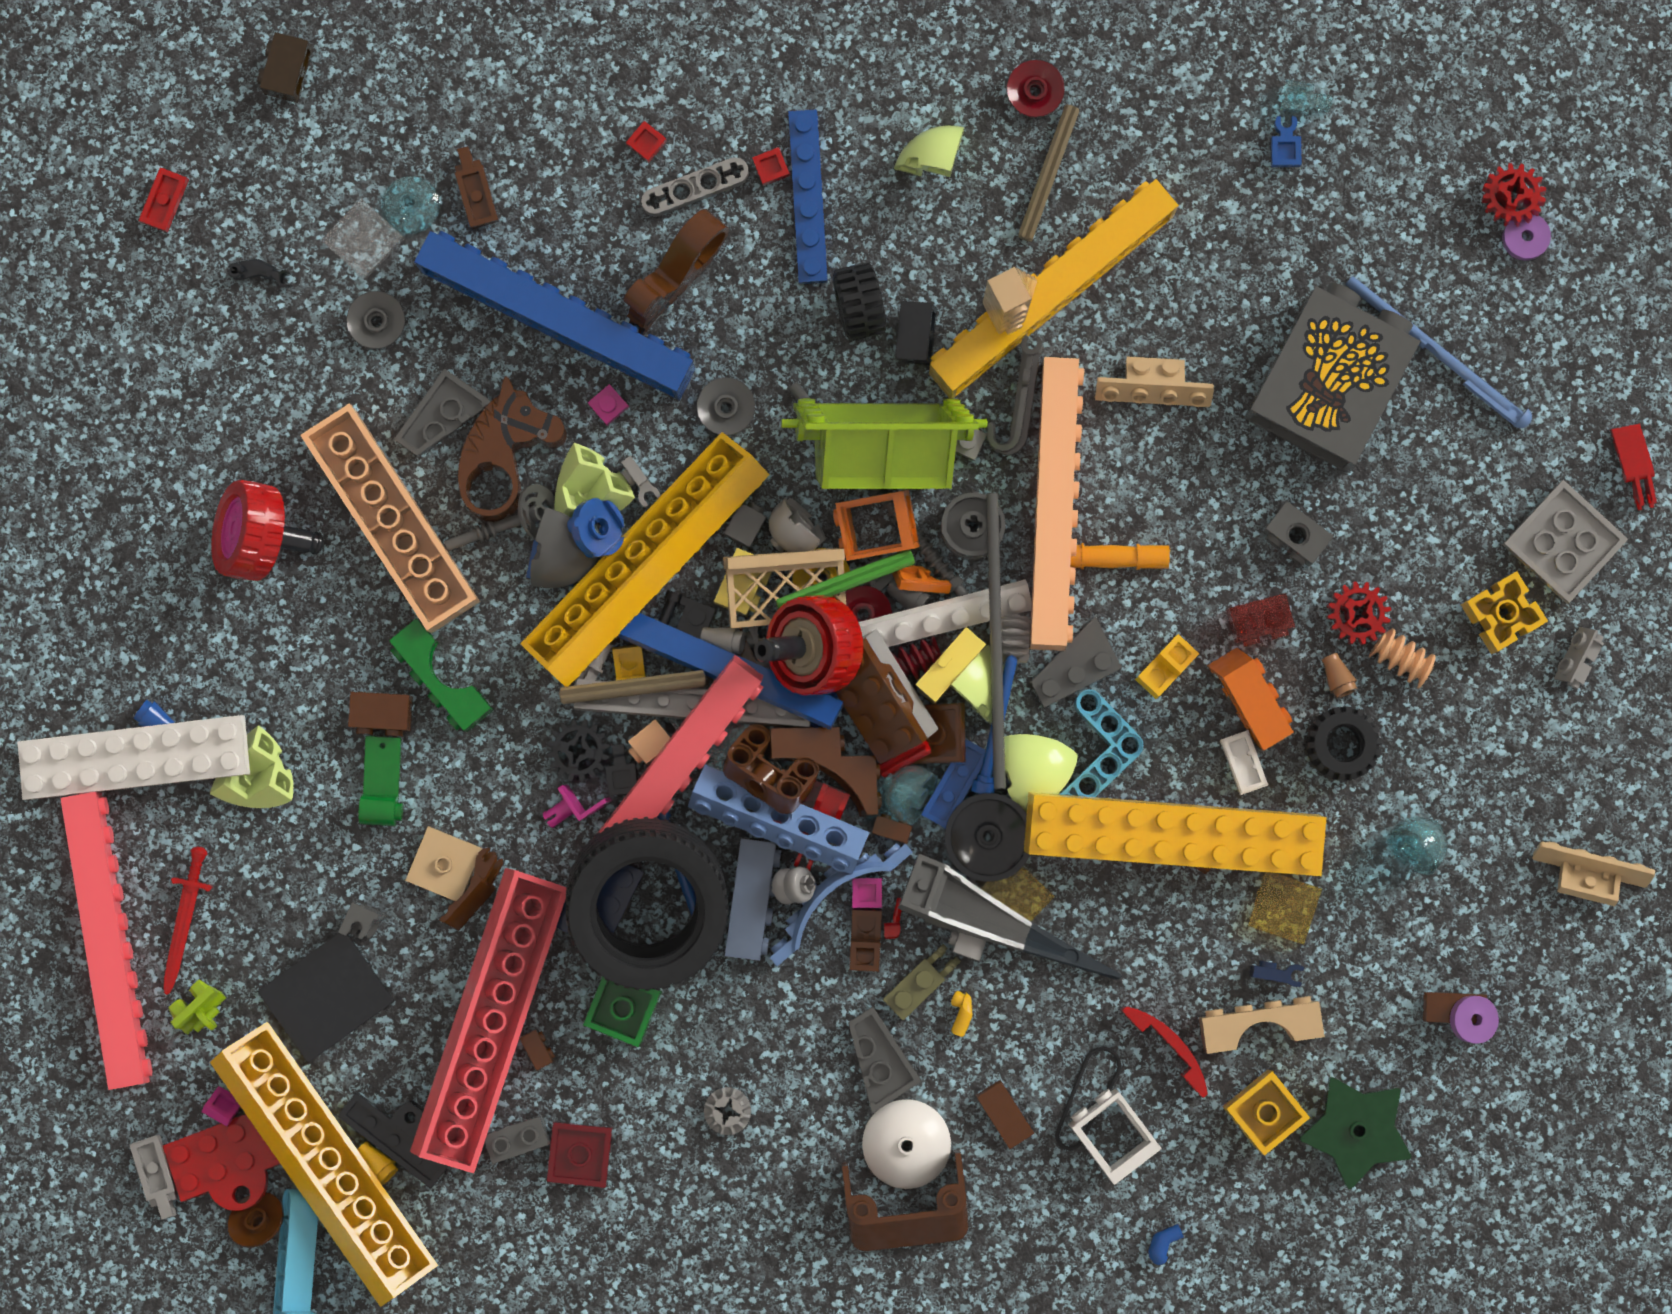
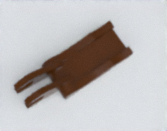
(478, 892)

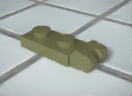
(918, 984)

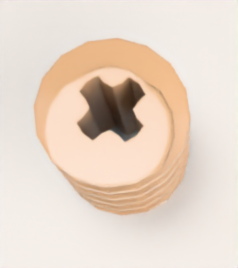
(1404, 657)

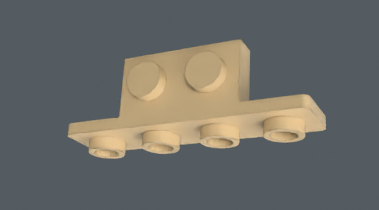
(1154, 383)
(1592, 875)

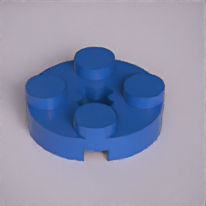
(583, 529)

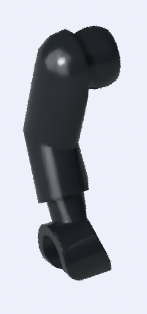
(256, 267)

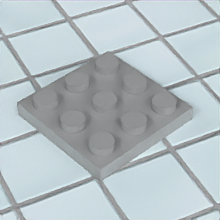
(1565, 541)

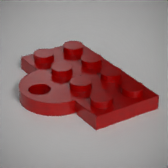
(221, 1162)

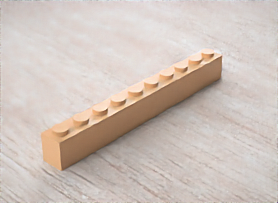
(1055, 504)

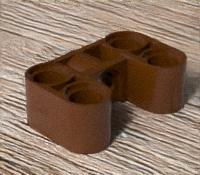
(763, 778)

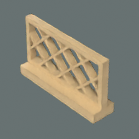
(775, 563)

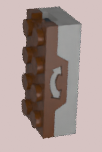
(885, 703)

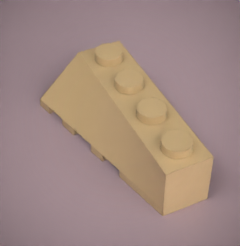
(1008, 299)

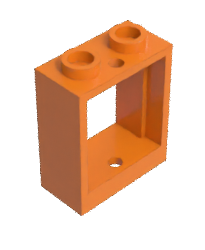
(905, 521)

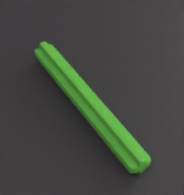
(855, 577)

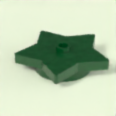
(1335, 1130)

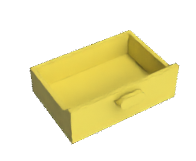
(950, 665)

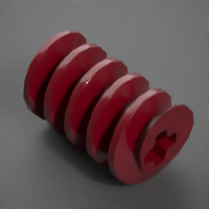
(918, 659)

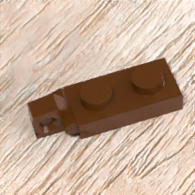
(475, 190)

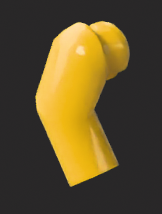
(964, 1014)

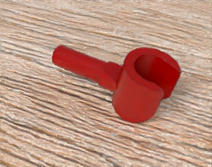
(892, 929)

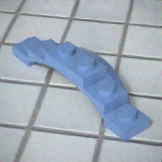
(798, 920)

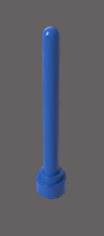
(985, 781)

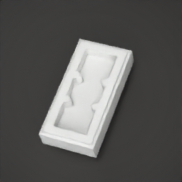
(1243, 762)

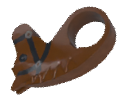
(682, 264)
(499, 431)

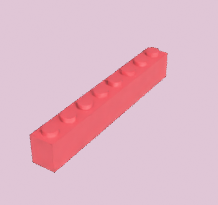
(690, 743)

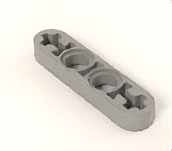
(693, 181)

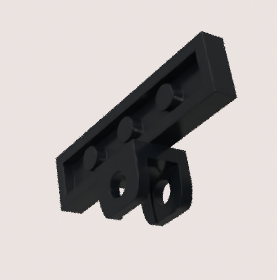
(392, 1135)

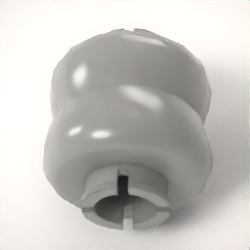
(793, 885)

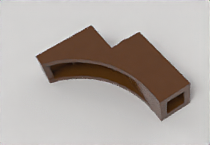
(853, 773)

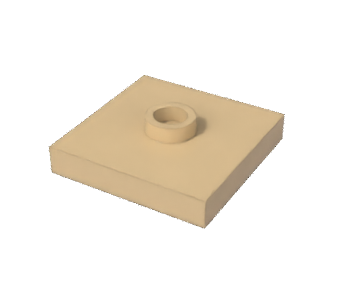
(443, 864)

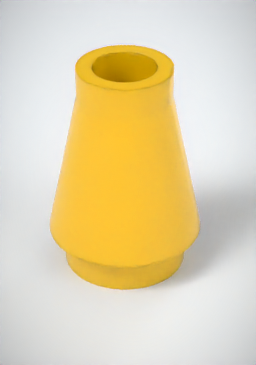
(379, 1163)

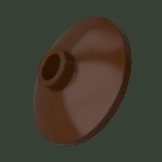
(244, 1225)

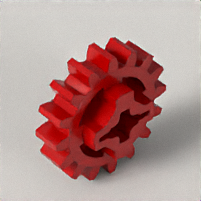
(1526, 197)
(1347, 605)

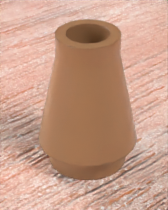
(1339, 678)

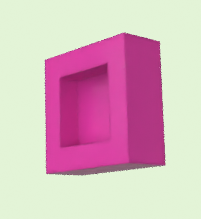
(608, 405)
(867, 893)
(221, 1106)

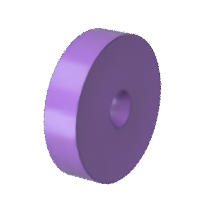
(1522, 249)
(1486, 1022)

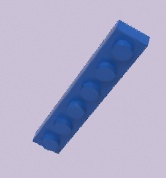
(808, 197)

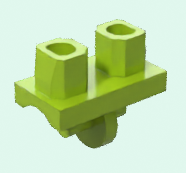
(199, 1011)

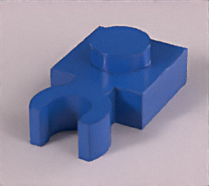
(1285, 147)

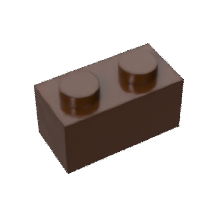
(891, 829)
(537, 1050)

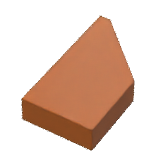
(919, 579)

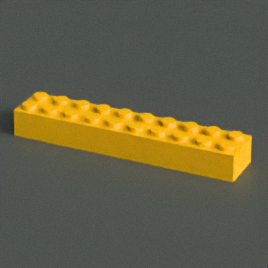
(1057, 285)
(646, 560)
(1174, 834)
(323, 1163)

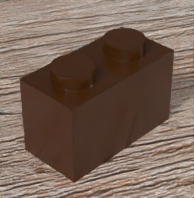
(380, 712)

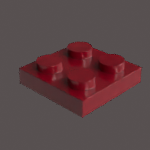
(579, 1154)

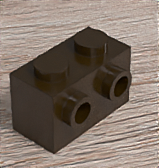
(285, 67)

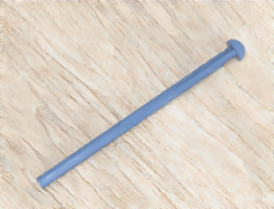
(1473, 382)

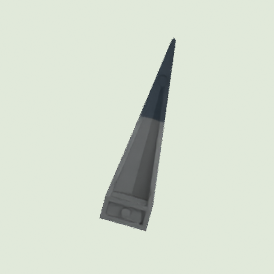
(957, 904)

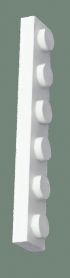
(947, 615)

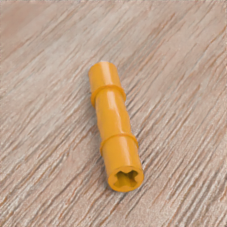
(1122, 556)

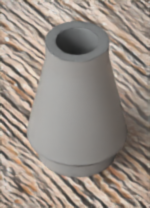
(726, 638)

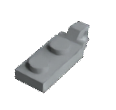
(155, 1175)

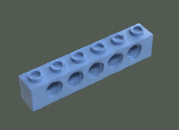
(821, 827)

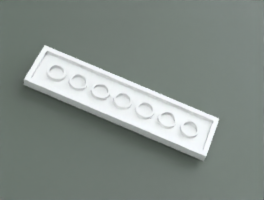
(133, 757)

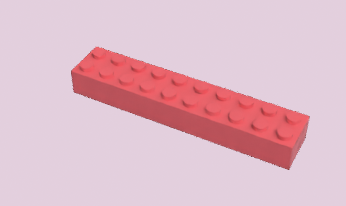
(489, 1021)

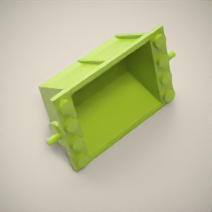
(884, 442)

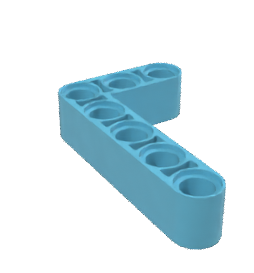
(1114, 740)
(295, 1256)

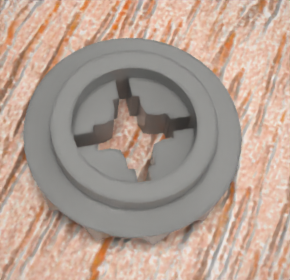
(720, 1099)

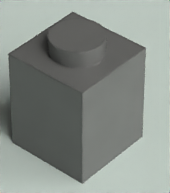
(746, 525)

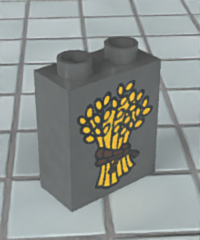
(1333, 376)

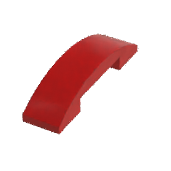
(1193, 1074)

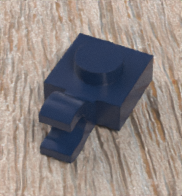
(1268, 971)

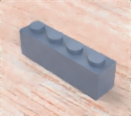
(751, 900)

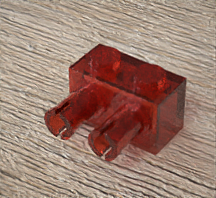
(1260, 619)

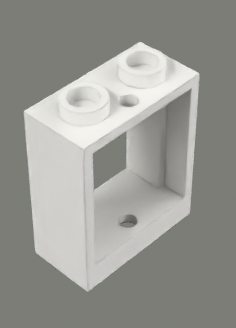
(1133, 1158)

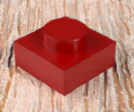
(646, 141)
(770, 166)

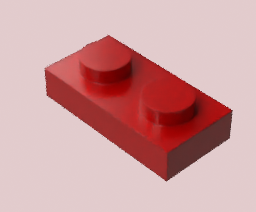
(163, 200)

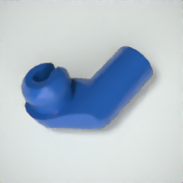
(1160, 1244)

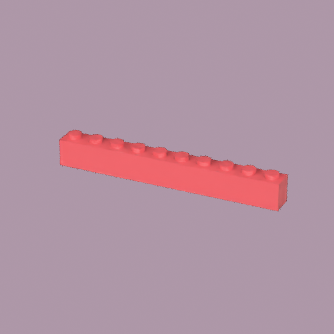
(105, 940)

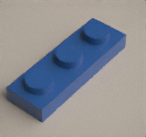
(954, 785)

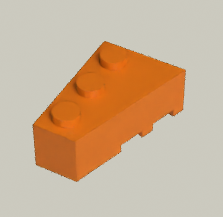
(1252, 697)

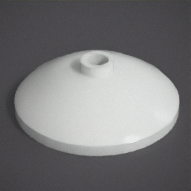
(901, 1122)

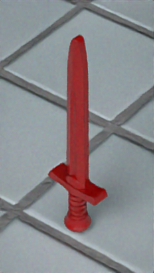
(184, 915)

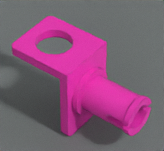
(569, 806)

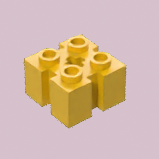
(1521, 617)

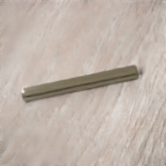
(1048, 173)
(632, 687)

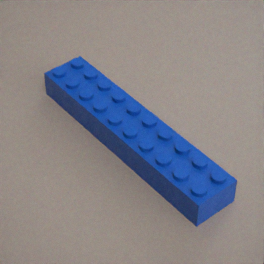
(555, 315)

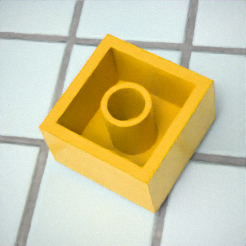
(1266, 1112)

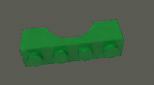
(417, 647)

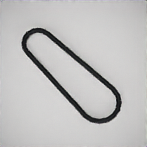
(1060, 1144)

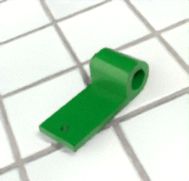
(380, 795)

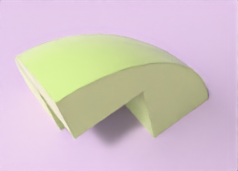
(931, 151)
(587, 478)
(975, 684)
(1036, 766)
(268, 781)

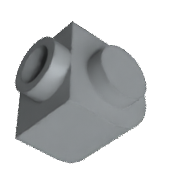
(966, 945)

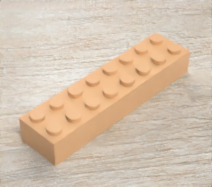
(390, 518)

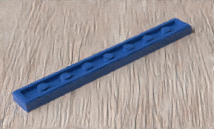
(712, 660)

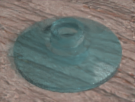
(414, 218)

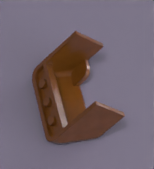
(876, 1233)

